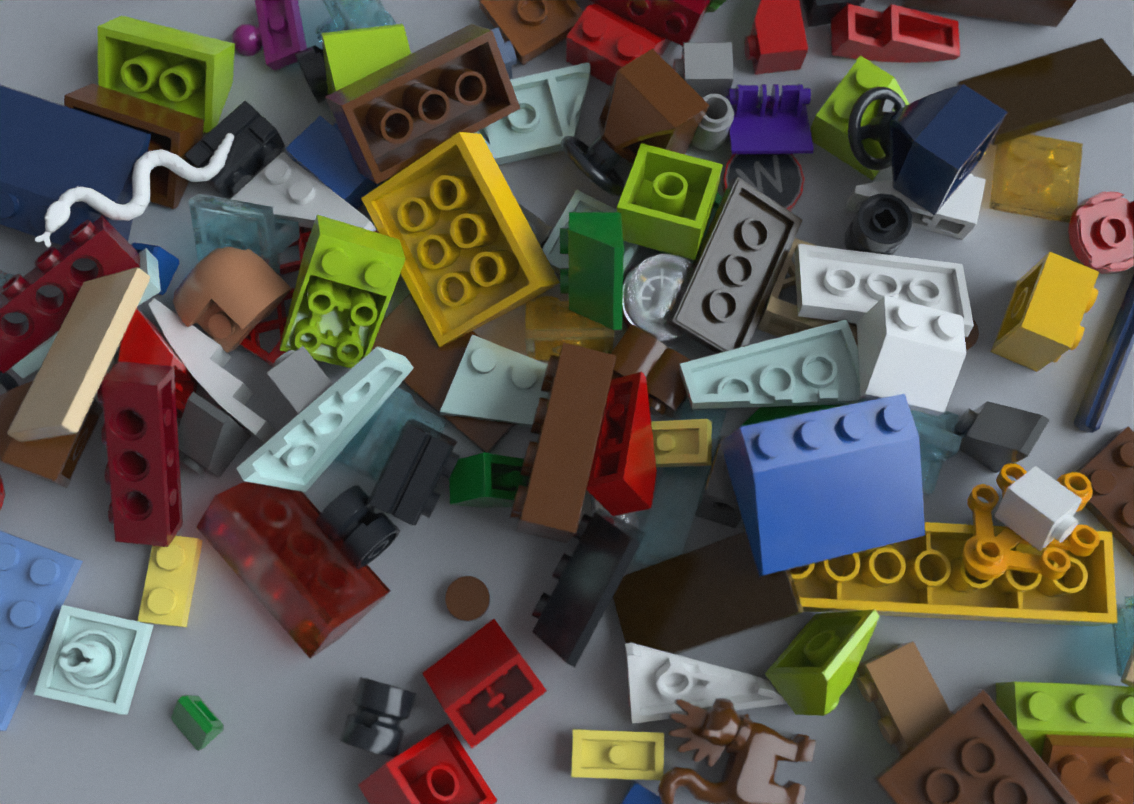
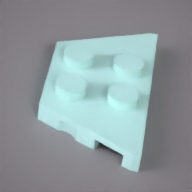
(548, 113)

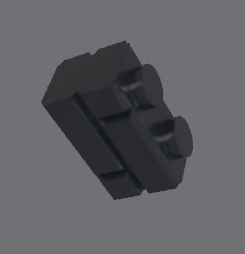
(254, 146)
(413, 472)

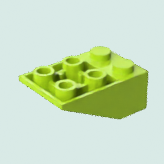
(342, 292)

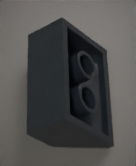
(585, 584)

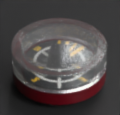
(651, 293)

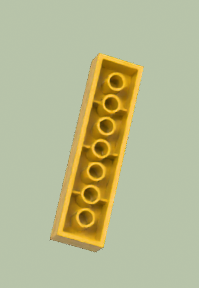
(930, 581)

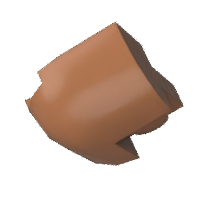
(229, 294)

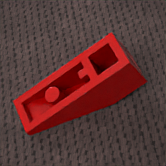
(777, 37)
(624, 454)

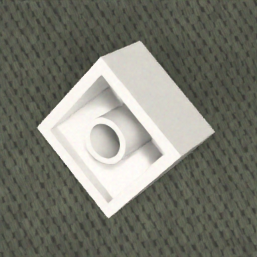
(910, 353)

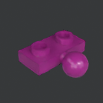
(278, 33)

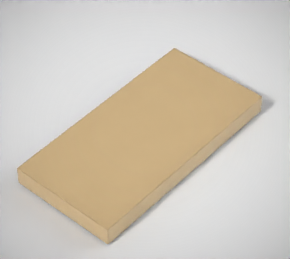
(79, 356)

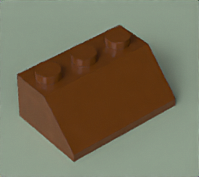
(168, 130)

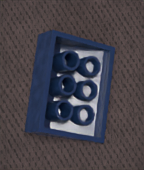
(57, 149)

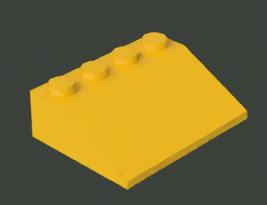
(460, 237)

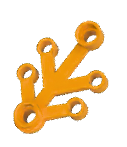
(1001, 546)

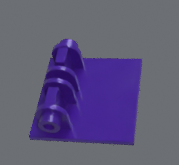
(770, 122)

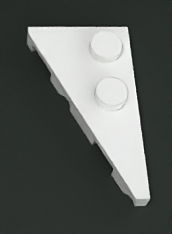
(298, 195)
(662, 677)

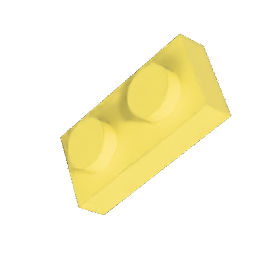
(682, 442)
(170, 582)
(617, 754)

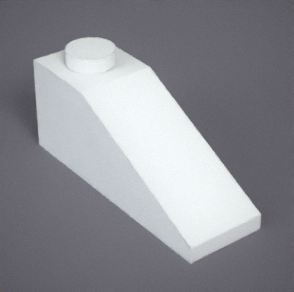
(955, 217)

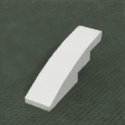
(205, 362)

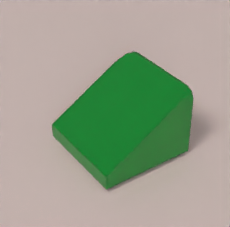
(196, 721)

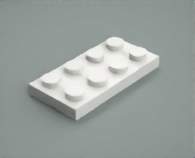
(849, 283)

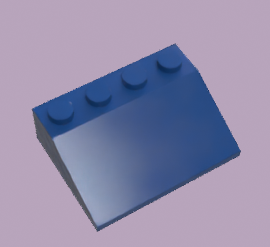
(827, 482)

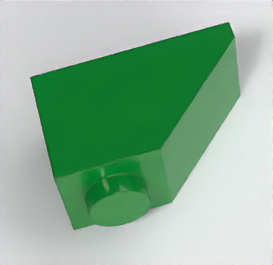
(486, 481)

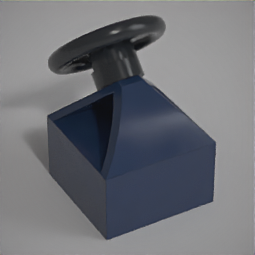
(927, 142)

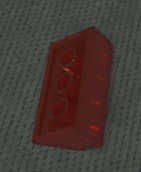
(290, 562)

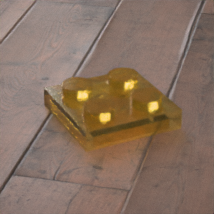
(1037, 177)

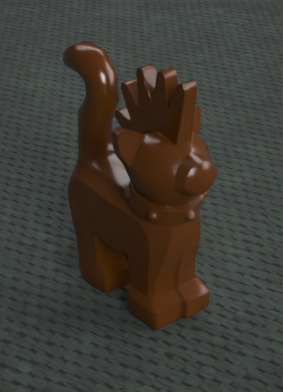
(751, 760)

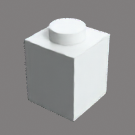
(1039, 509)

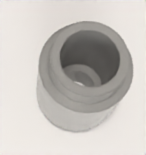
(715, 124)

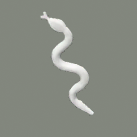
(59, 211)

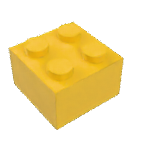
(1046, 312)

